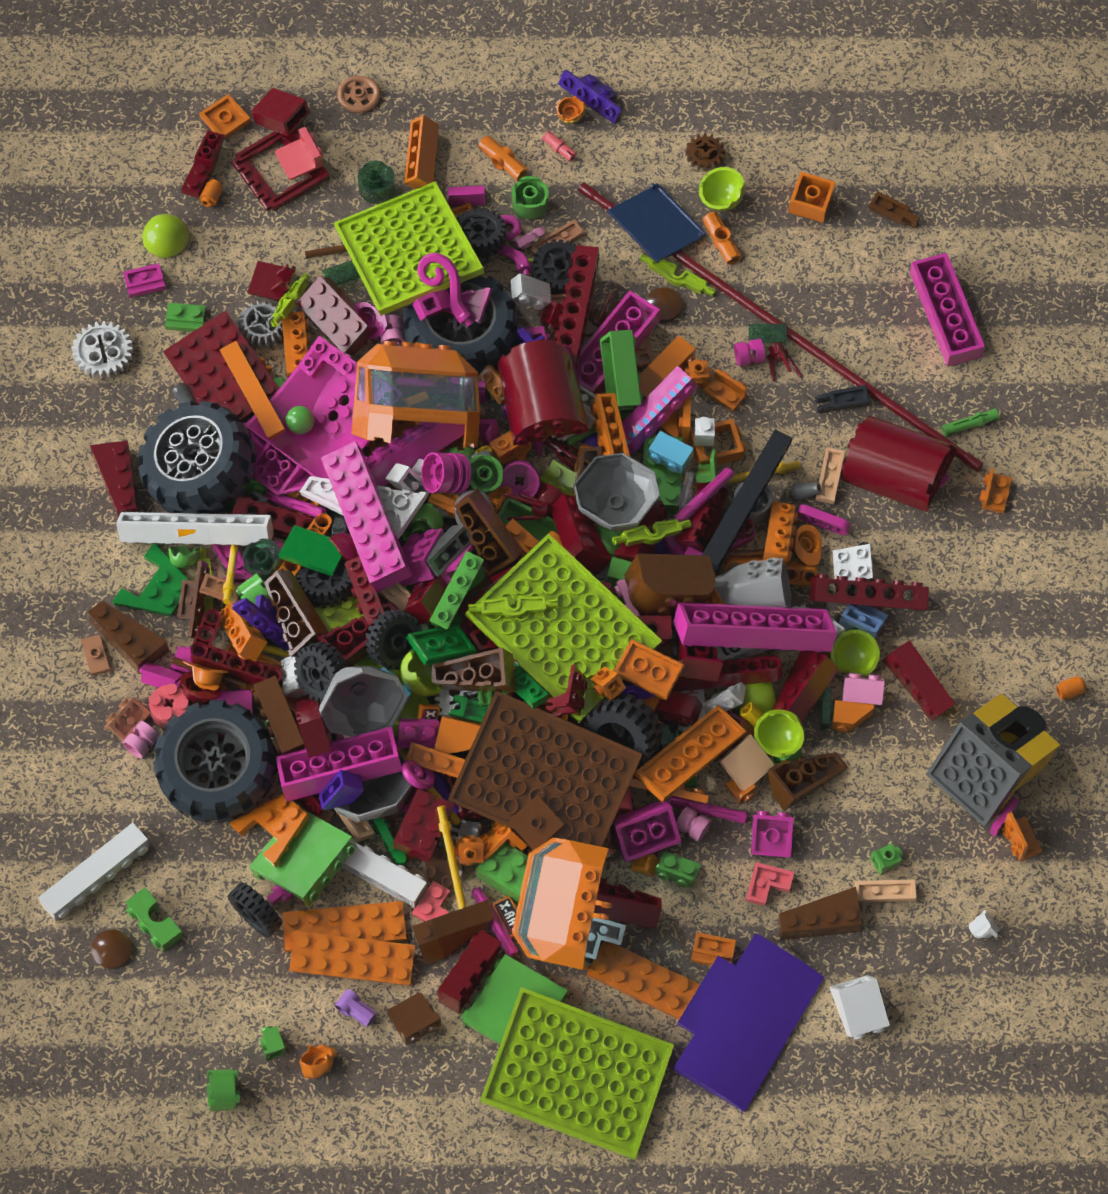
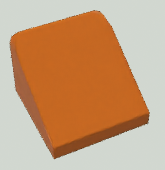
(645, 865)

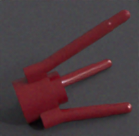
(780, 354)
(539, 507)

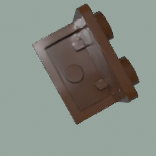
(414, 1018)

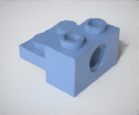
(863, 618)

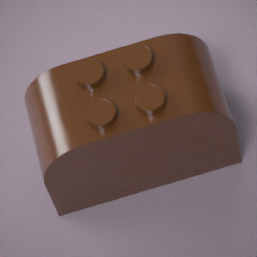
(663, 580)

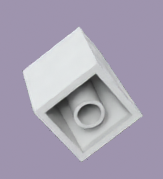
(860, 1006)

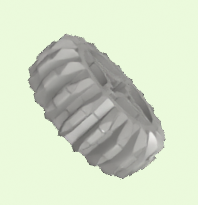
(257, 332)

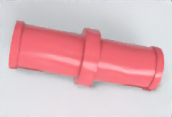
(559, 145)

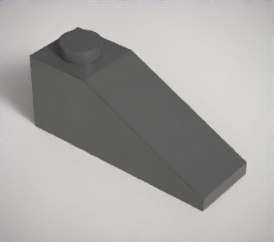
(448, 548)

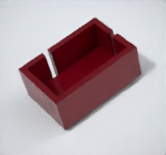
(420, 827)

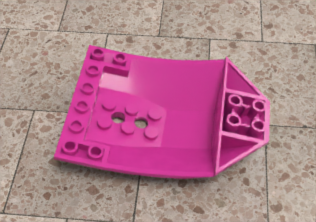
(320, 385)

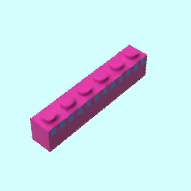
(657, 408)

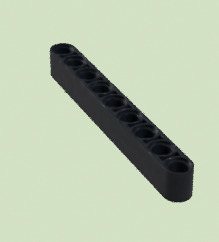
(747, 498)

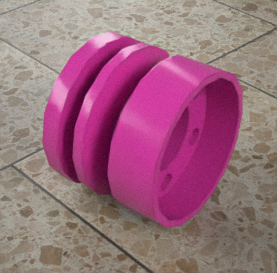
(521, 468)
(446, 473)

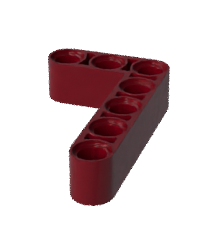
(228, 658)

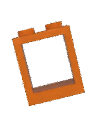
(726, 456)

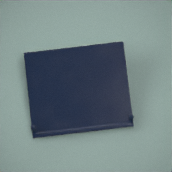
(657, 223)

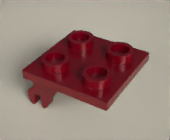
(270, 280)
(573, 699)

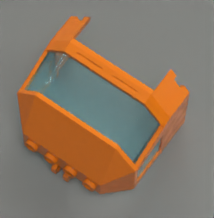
(414, 385)
(560, 901)

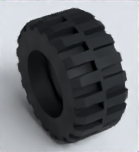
(633, 716)

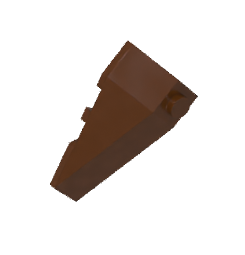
(799, 778)
(446, 933)

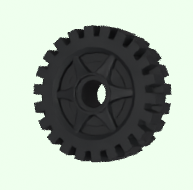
(483, 230)
(547, 259)
(326, 589)
(390, 627)
(316, 668)
(255, 909)

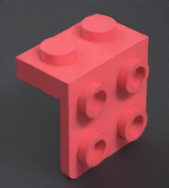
(300, 156)

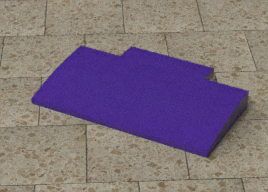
(744, 1019)

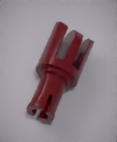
(561, 450)

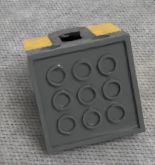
(988, 761)

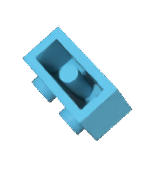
(670, 453)

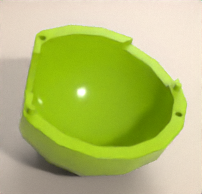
(722, 189)
(165, 235)
(855, 652)
(418, 676)
(760, 694)
(779, 733)

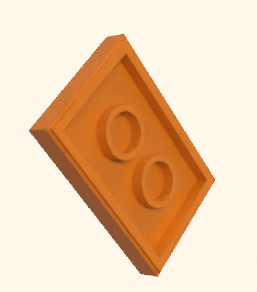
(649, 669)

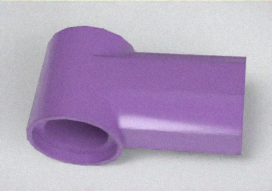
(352, 1005)

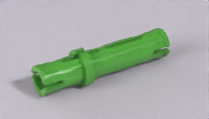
(978, 419)

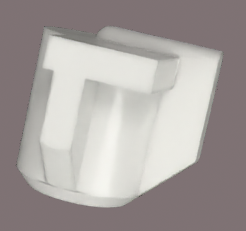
(984, 926)

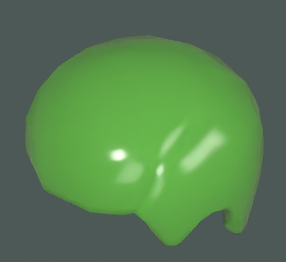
(300, 420)
(182, 557)

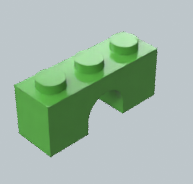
(163, 933)

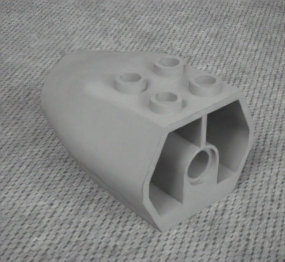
(756, 584)

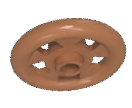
(357, 107)

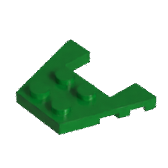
(162, 591)

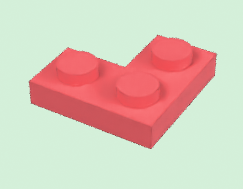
(767, 877)
(431, 902)

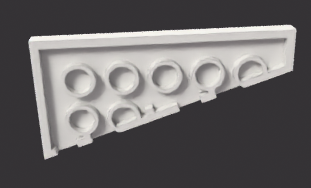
(399, 504)

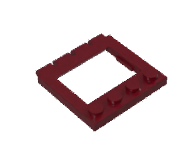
(260, 187)

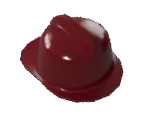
(194, 692)

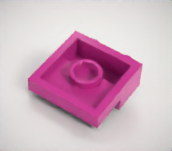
(772, 834)

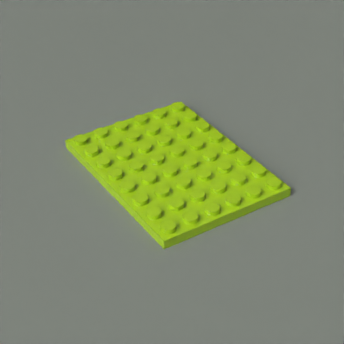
(393, 239)
(583, 631)
(577, 1073)

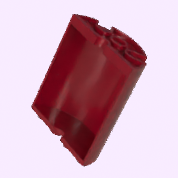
(542, 392)
(897, 462)

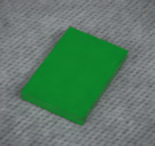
(311, 551)
(441, 644)

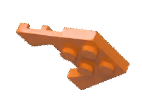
(280, 819)

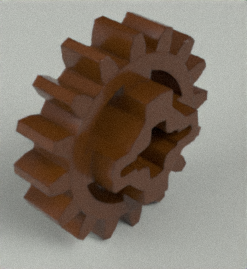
(705, 152)

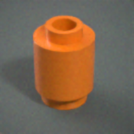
(211, 193)
(1071, 688)

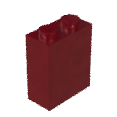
(280, 111)

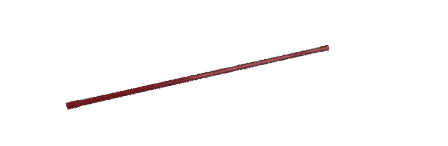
(967, 458)

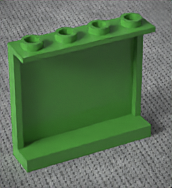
(464, 579)
(310, 860)
(496, 1001)

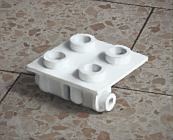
(853, 562)

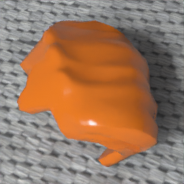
(317, 1061)

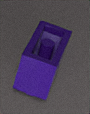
(341, 790)

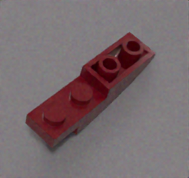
(204, 164)

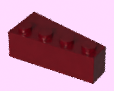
(656, 514)
(426, 598)
(699, 661)
(679, 709)
(312, 727)

